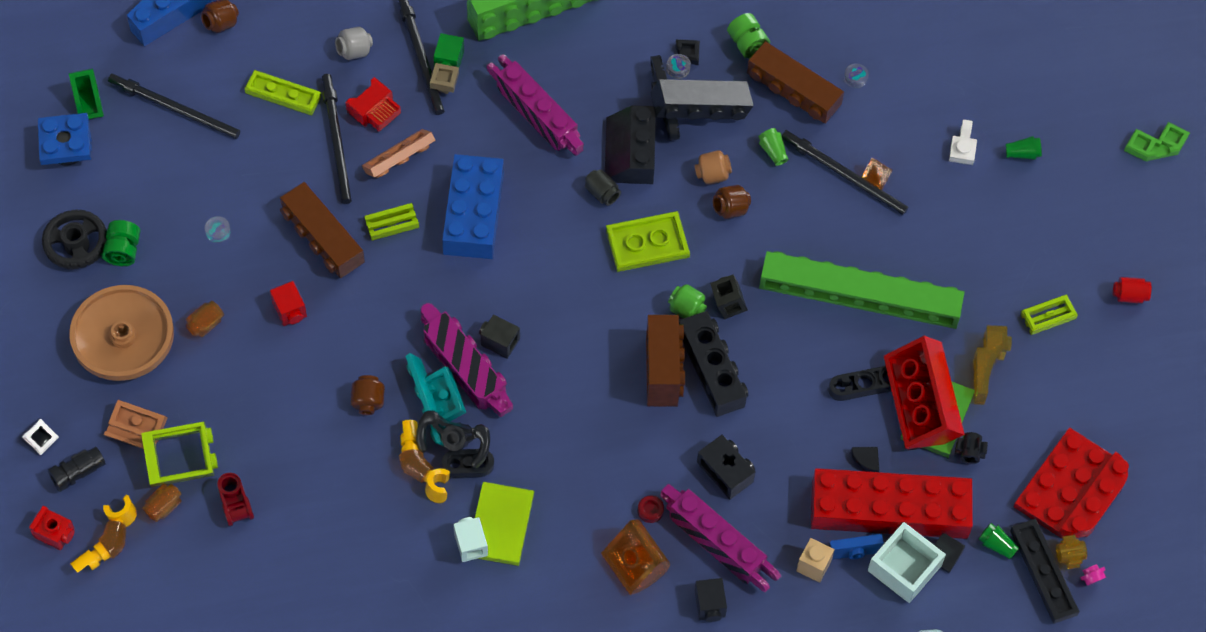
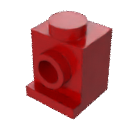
(54, 537)

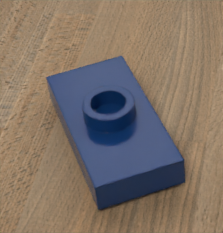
(856, 547)

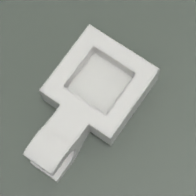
(963, 147)

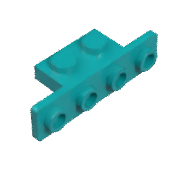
(436, 392)

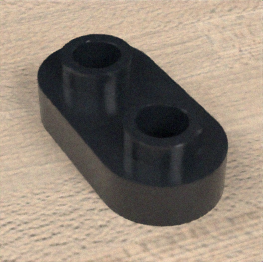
(464, 458)

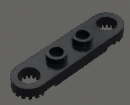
(657, 73)

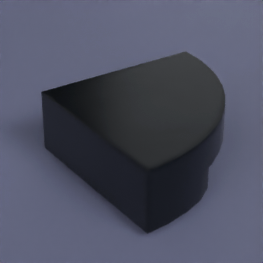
(690, 49)
(866, 457)

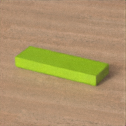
(283, 92)

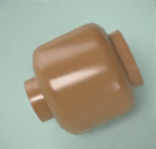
(713, 167)

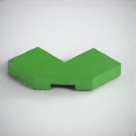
(1150, 148)

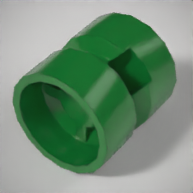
(121, 243)

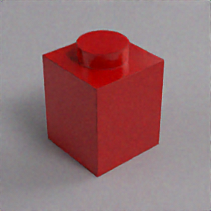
(288, 303)

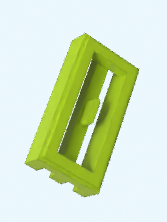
(389, 218)
(1026, 313)

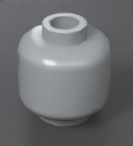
(353, 43)

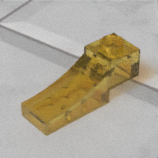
(994, 348)

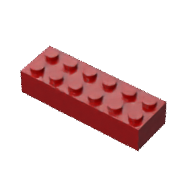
(885, 500)

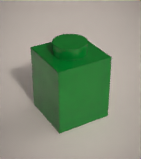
(449, 50)

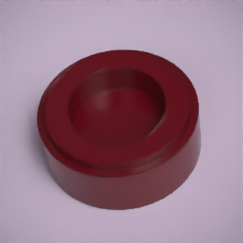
(650, 509)

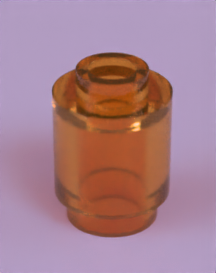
(204, 319)
(162, 502)

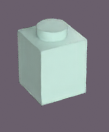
(470, 539)

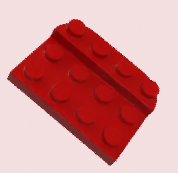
(1073, 486)

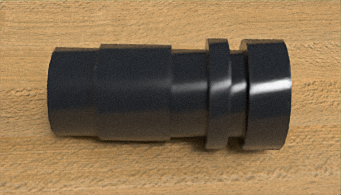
(78, 467)

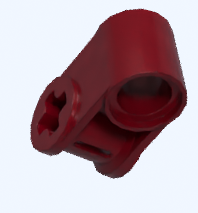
(235, 503)

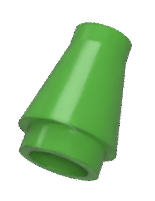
(773, 145)

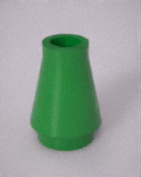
(1025, 148)
(998, 541)

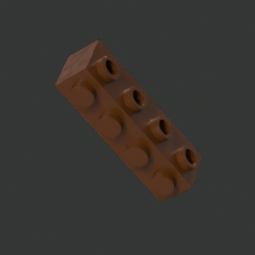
(795, 82)
(322, 230)

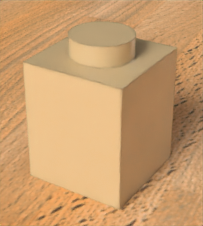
(815, 560)

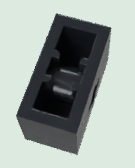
(729, 479)

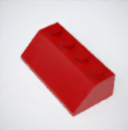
(923, 394)

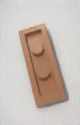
(399, 153)

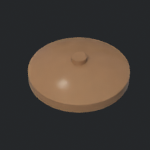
(121, 332)

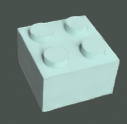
(906, 562)

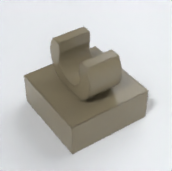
(444, 78)

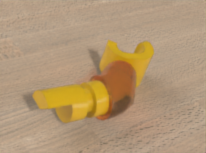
(417, 467)
(112, 539)

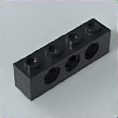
(721, 398)

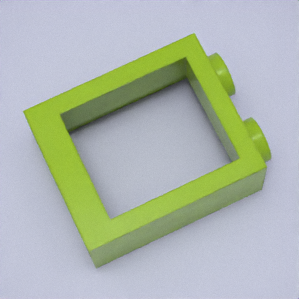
(152, 459)

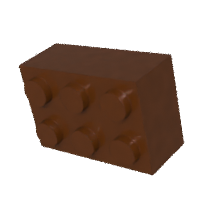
(664, 360)

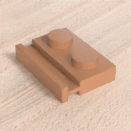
(130, 421)

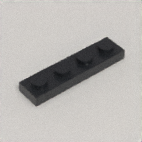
(1044, 571)

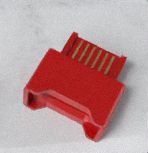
(374, 106)

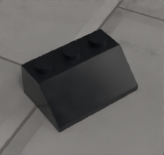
(631, 145)

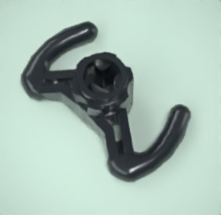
(454, 436)

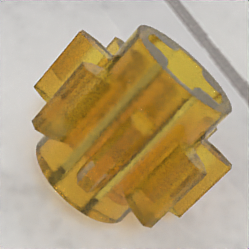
(1071, 552)

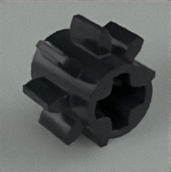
(971, 448)

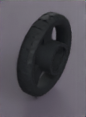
(77, 248)

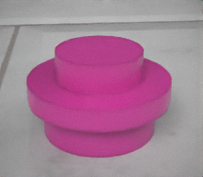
(1093, 574)

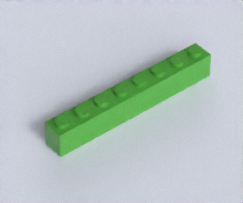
(861, 289)

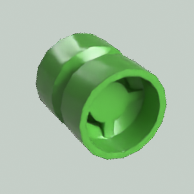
(747, 34)

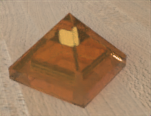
(877, 173)

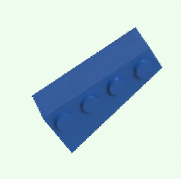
(157, 17)

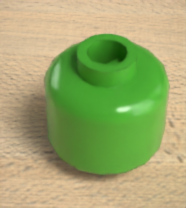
(687, 301)

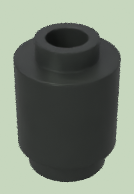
(602, 187)

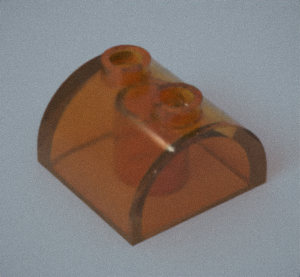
(635, 557)

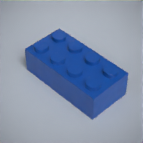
(473, 206)

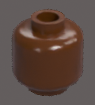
(219, 15)
(731, 201)
(367, 394)

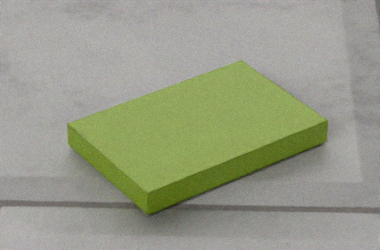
(647, 241)
(504, 520)

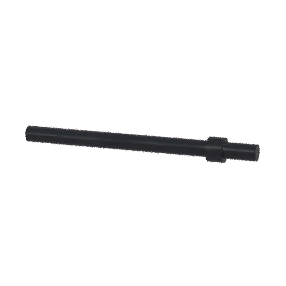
(408, 15)
(133, 87)
(330, 99)
(805, 147)

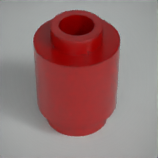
(1132, 290)

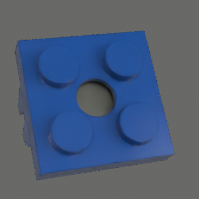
(64, 139)

